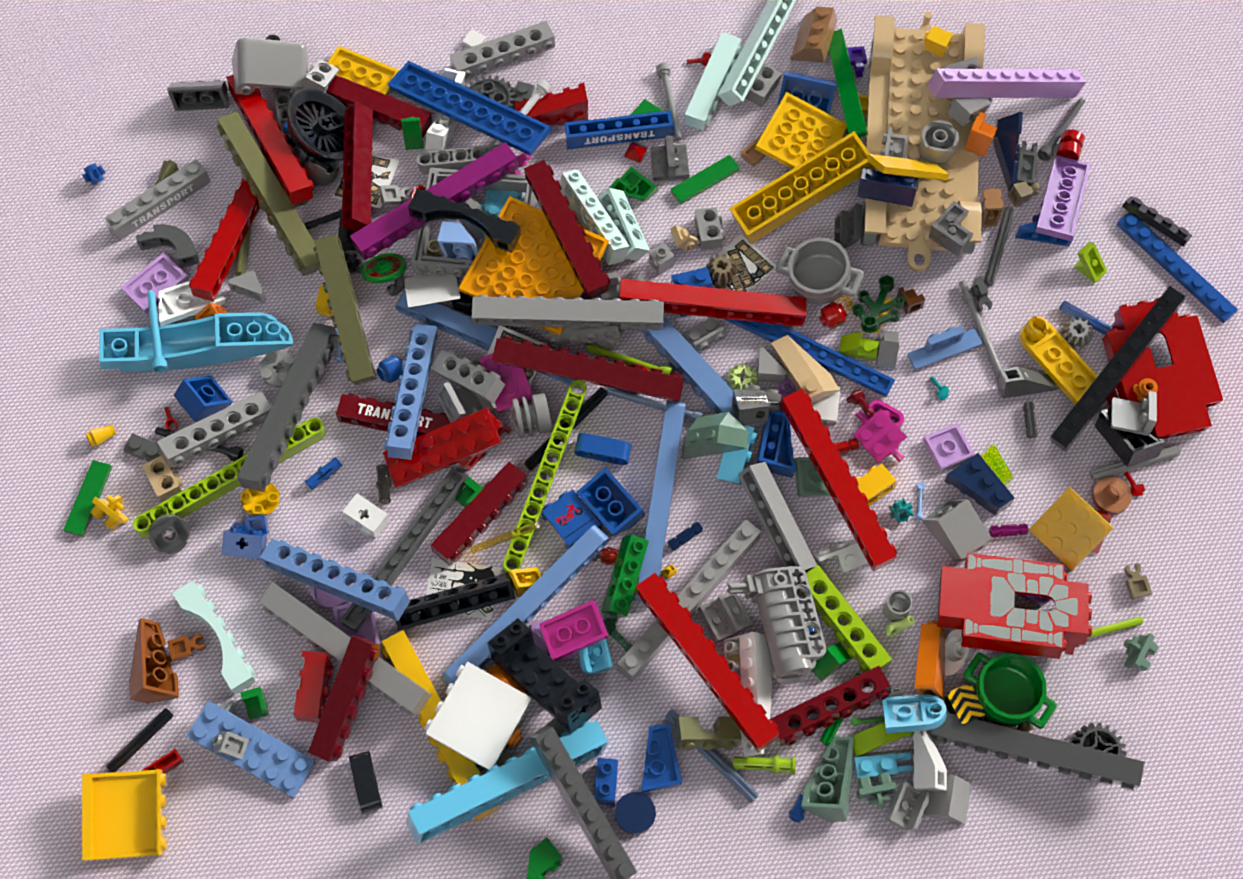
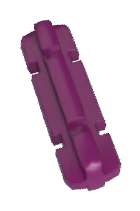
(1008, 530)

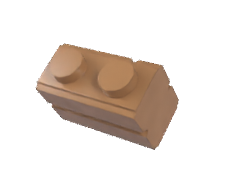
(991, 207)

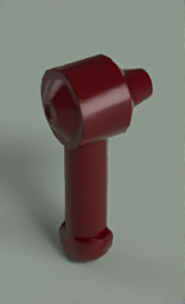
(858, 398)

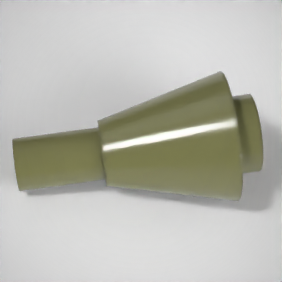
(167, 169)

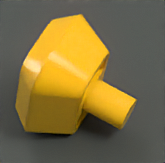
(669, 571)

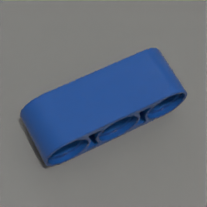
(602, 449)

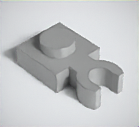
(392, 196)

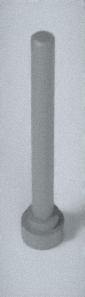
(663, 71)

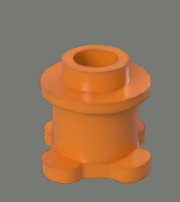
(1144, 387)

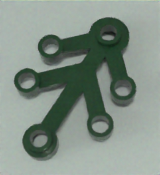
(872, 322)

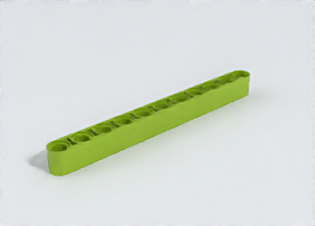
(546, 468)
(220, 478)

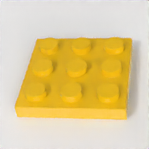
(1071, 528)

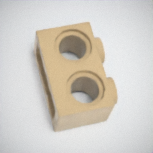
(160, 480)

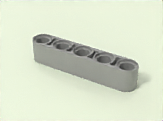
(452, 156)

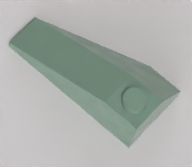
(831, 784)

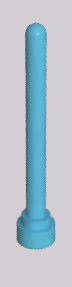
(159, 363)

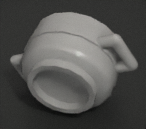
(819, 271)

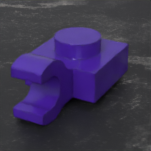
(858, 59)

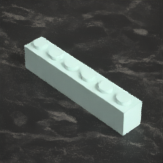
(706, 94)

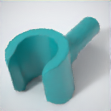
(943, 391)

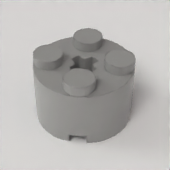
(938, 141)

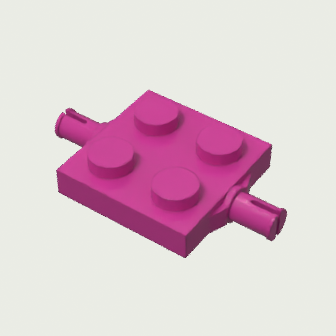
(879, 436)

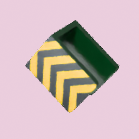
(964, 704)

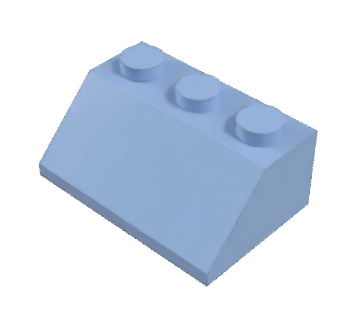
(456, 241)

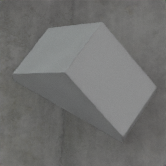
(247, 285)
(769, 369)

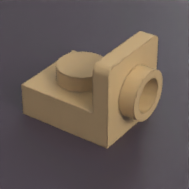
(683, 239)

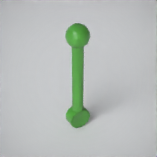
(855, 721)

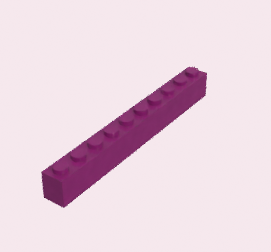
(456, 187)

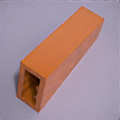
(931, 660)

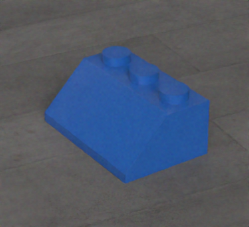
(809, 89)
(611, 502)

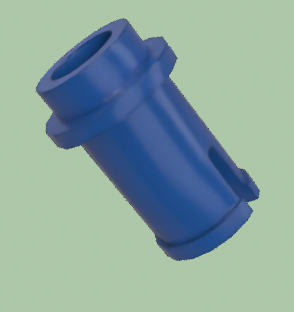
(797, 812)

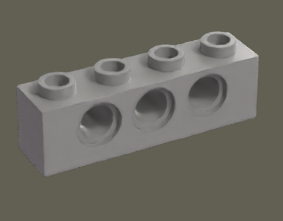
(456, 370)

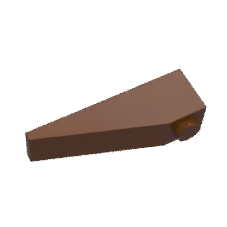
(151, 669)

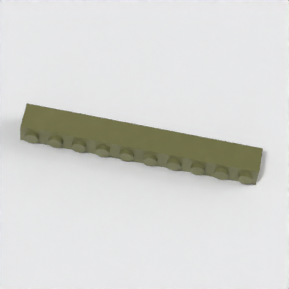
(268, 191)

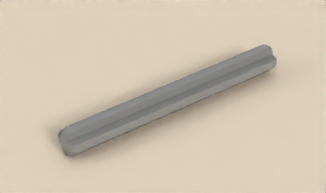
(1120, 467)

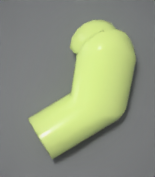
(898, 626)

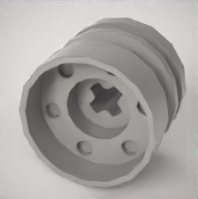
(531, 415)

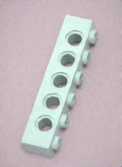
(593, 215)

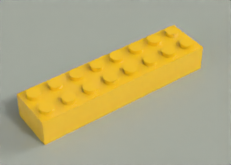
(801, 188)

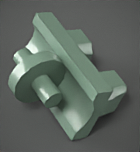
(1137, 650)
(867, 790)

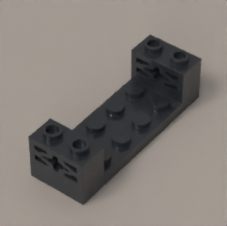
(543, 678)

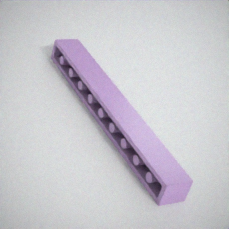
(1005, 83)

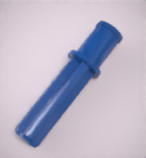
(1076, 312)

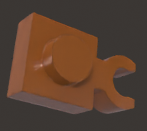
(182, 646)

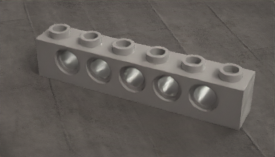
(503, 50)
(204, 429)

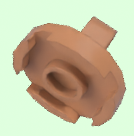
(1111, 495)

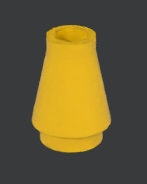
(100, 435)

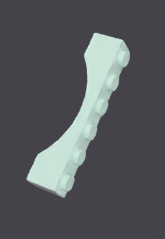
(234, 669)

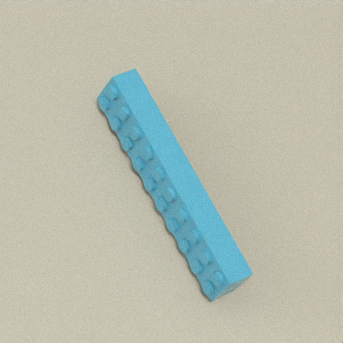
(498, 785)

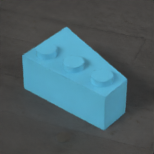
(734, 462)

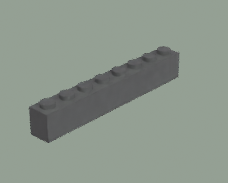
(582, 803)

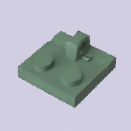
(807, 479)

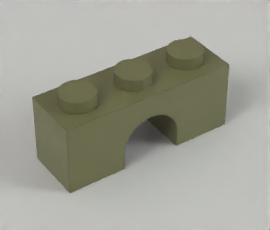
(691, 735)

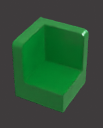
(470, 491)
(255, 703)

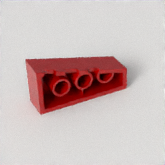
(559, 108)

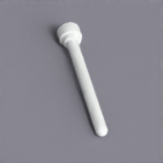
(542, 88)

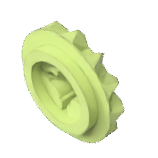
(735, 382)

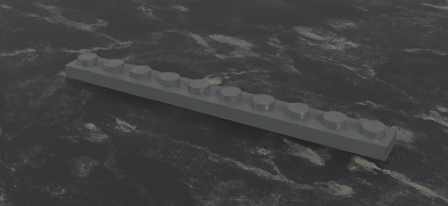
(410, 542)

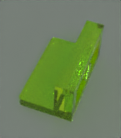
(997, 464)

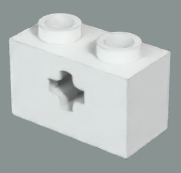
(359, 508)

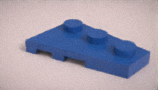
(661, 763)

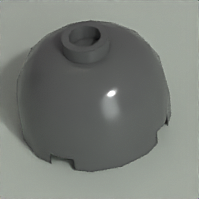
(319, 172)

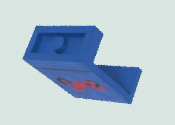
(569, 517)

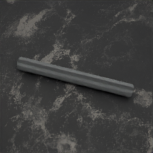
(999, 246)

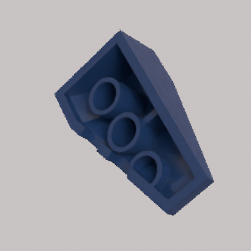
(1007, 146)

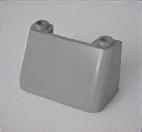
(268, 65)

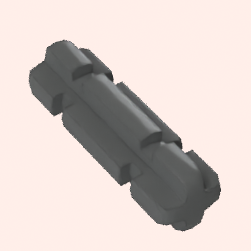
(1030, 420)

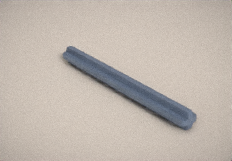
(722, 766)

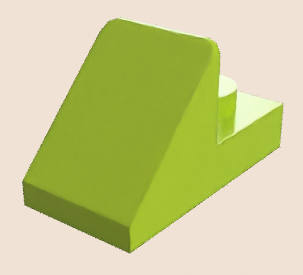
(1091, 263)
(858, 347)

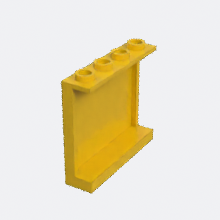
(123, 814)

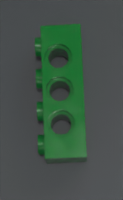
(625, 576)

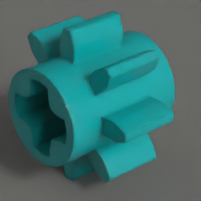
(901, 510)

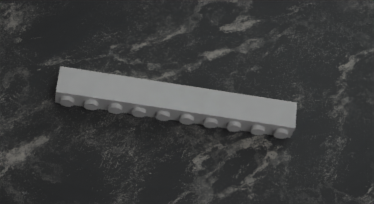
(567, 312)
(691, 597)
(335, 642)

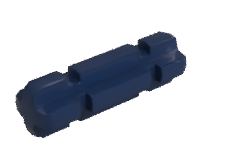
(685, 536)

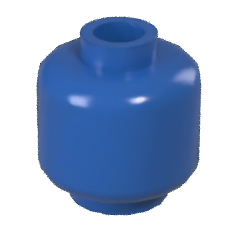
(390, 369)

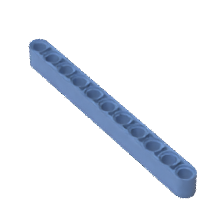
(455, 324)
(662, 489)
(534, 598)

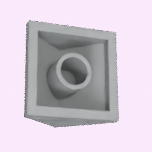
(950, 804)

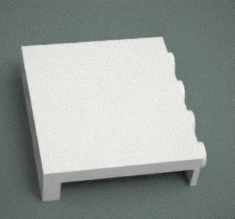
(477, 716)

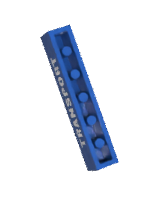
(618, 129)

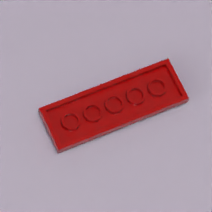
(445, 447)

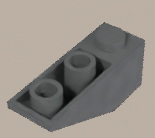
(1022, 381)

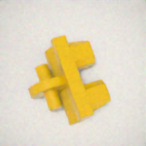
(110, 508)

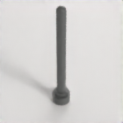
(1046, 151)

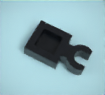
(353, 264)

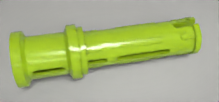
(770, 764)

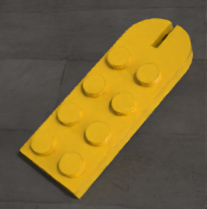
(1057, 358)

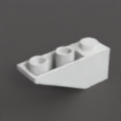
(440, 133)
(929, 768)

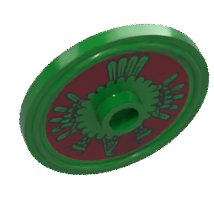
(383, 268)

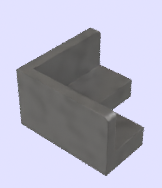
(949, 232)

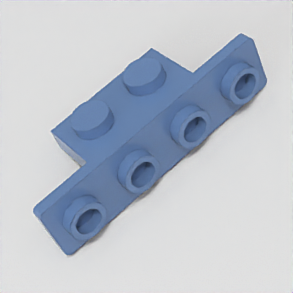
(943, 346)

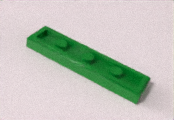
(705, 179)
(91, 487)

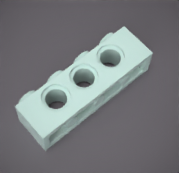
(621, 214)

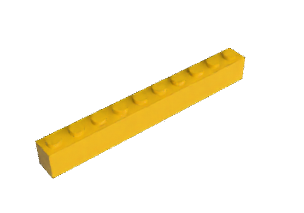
(407, 662)

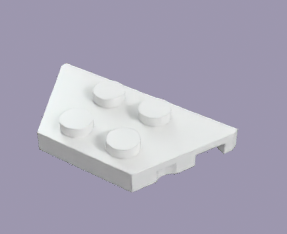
(179, 303)

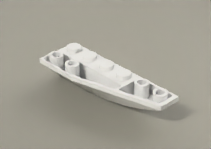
(754, 671)

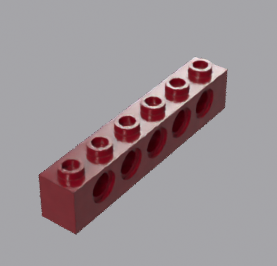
(817, 705)

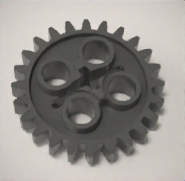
(498, 90)

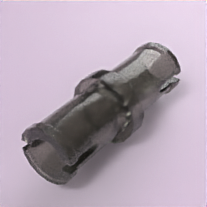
(383, 484)

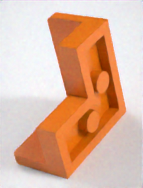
(980, 136)

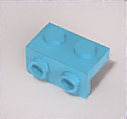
(595, 658)

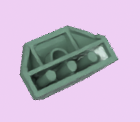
(714, 435)

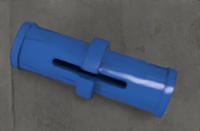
(323, 473)

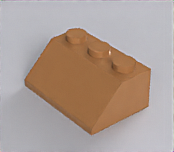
(815, 35)

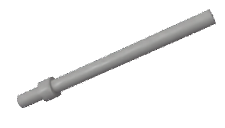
(968, 299)

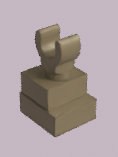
(1022, 192)

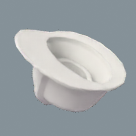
(955, 654)

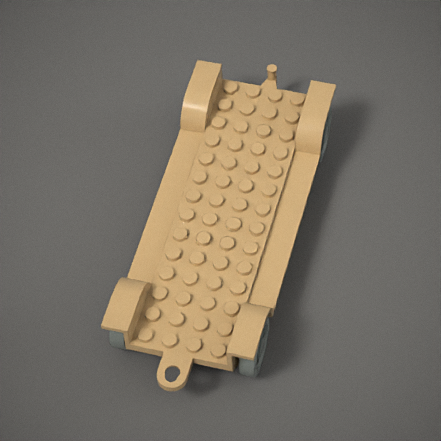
(904, 102)

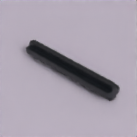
(139, 740)

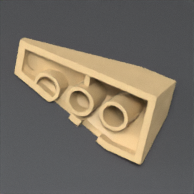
(804, 370)

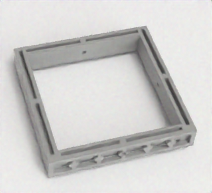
(451, 266)

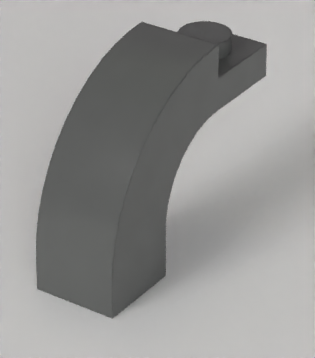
(171, 237)

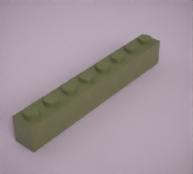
(345, 310)

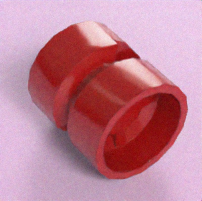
(1071, 144)

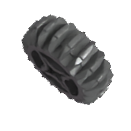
(1096, 734)

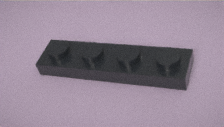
(1157, 221)

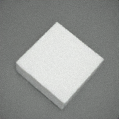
(473, 39)

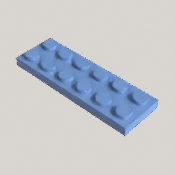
(264, 755)

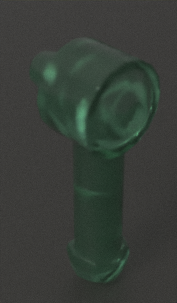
(610, 625)

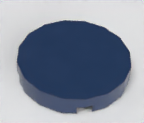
(635, 813)

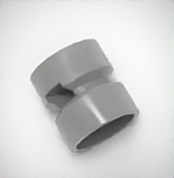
(897, 605)

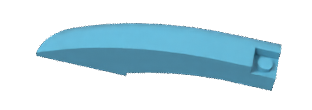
(194, 343)

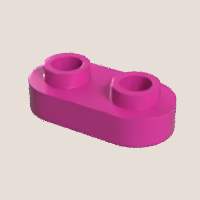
(891, 412)

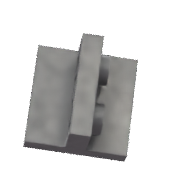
(669, 161)

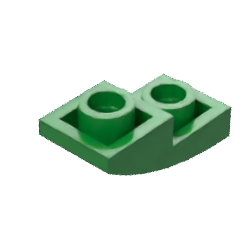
(412, 133)

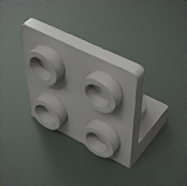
(1134, 416)

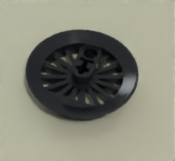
(325, 130)

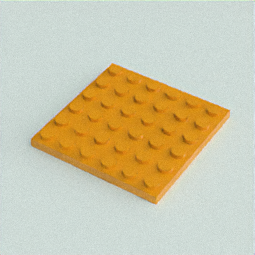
(533, 267)

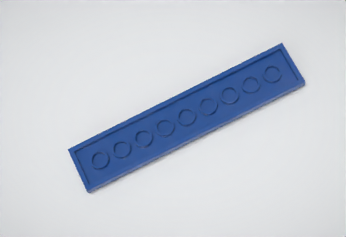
(469, 108)

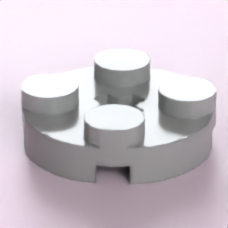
(273, 360)

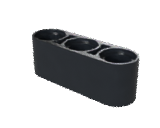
(365, 782)

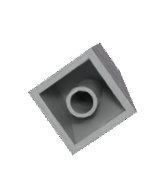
(957, 528)

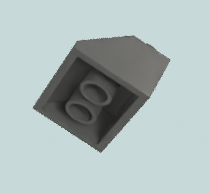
(199, 95)

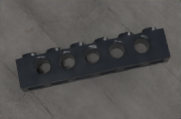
(456, 601)

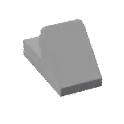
(887, 349)

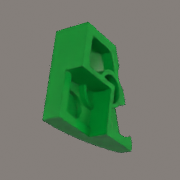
(635, 185)

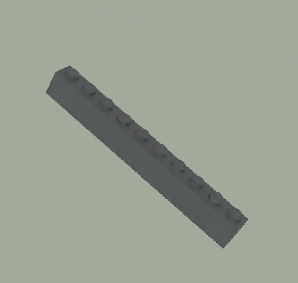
(287, 408)
(1041, 750)

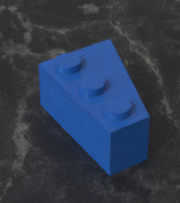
(776, 445)

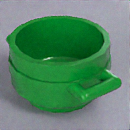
(1010, 689)

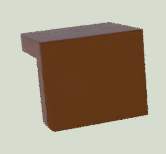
(912, 301)

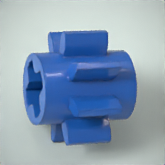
(93, 173)

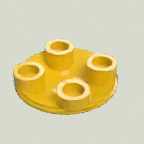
(260, 503)

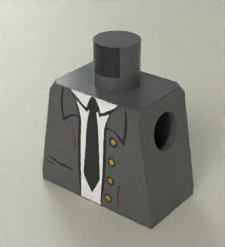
(752, 406)

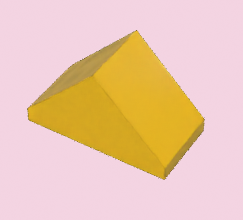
(523, 579)

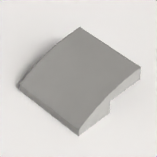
(725, 617)

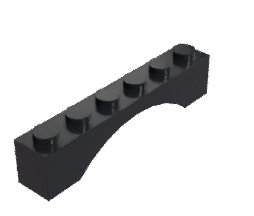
(432, 207)

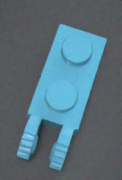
(877, 764)

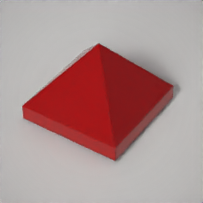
(635, 152)

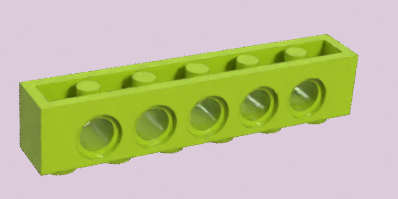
(854, 626)

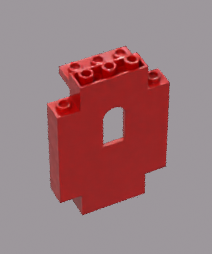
(1183, 387)

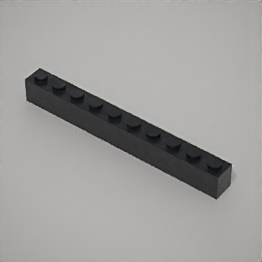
(1117, 368)

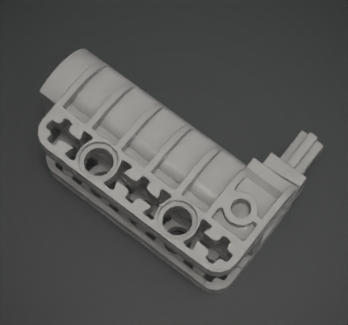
(785, 620)

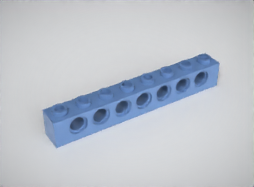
(412, 392)
(392, 607)

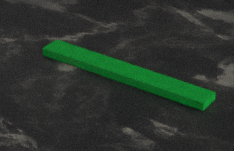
(847, 85)

